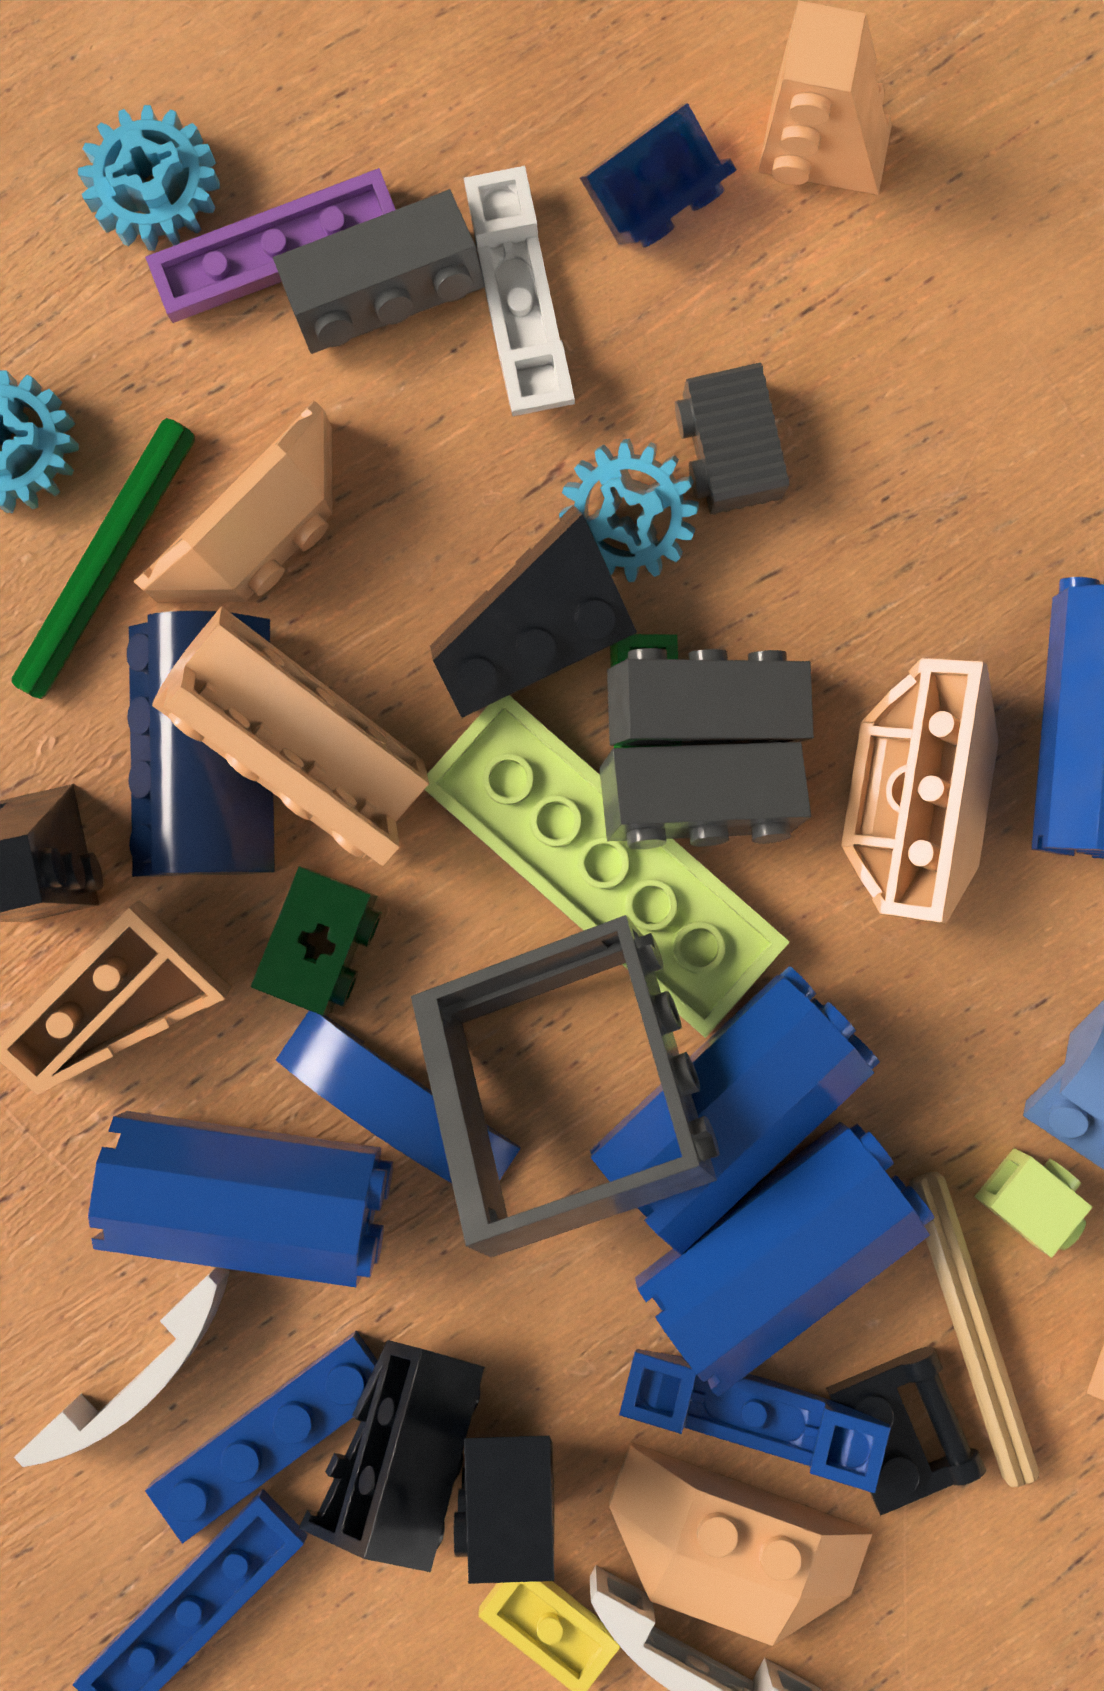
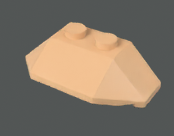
(255, 523)
(923, 789)
(731, 1547)

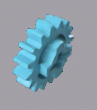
(133, 153)
(36, 452)
(654, 498)

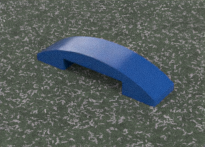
(375, 1093)
(761, 1416)

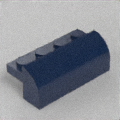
(186, 798)

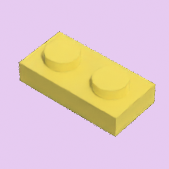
(551, 1630)

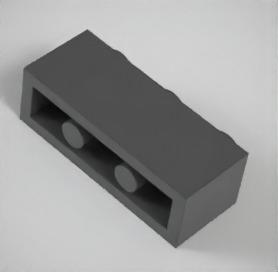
(380, 271)
(709, 699)
(704, 793)

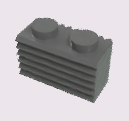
(733, 439)

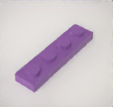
(241, 255)

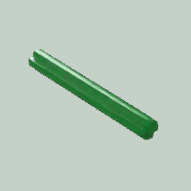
(103, 558)

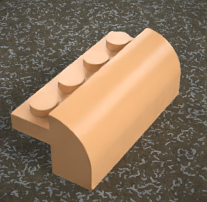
(293, 736)

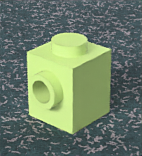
(1036, 1201)

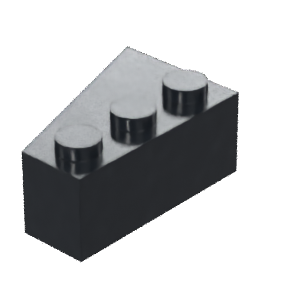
(534, 619)
(45, 857)
(402, 1460)
(507, 1510)

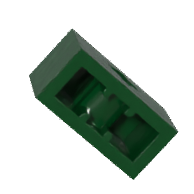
(288, 960)

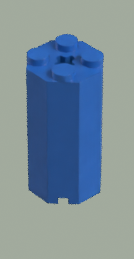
(1072, 731)
(762, 1088)
(240, 1199)
(785, 1255)

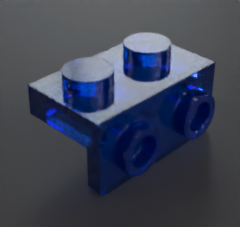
(657, 178)

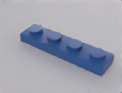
(263, 1439)
(197, 1601)

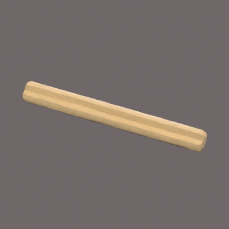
(976, 1334)

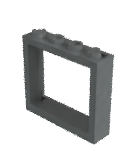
(459, 1108)

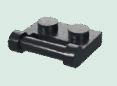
(904, 1469)

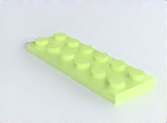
(547, 821)

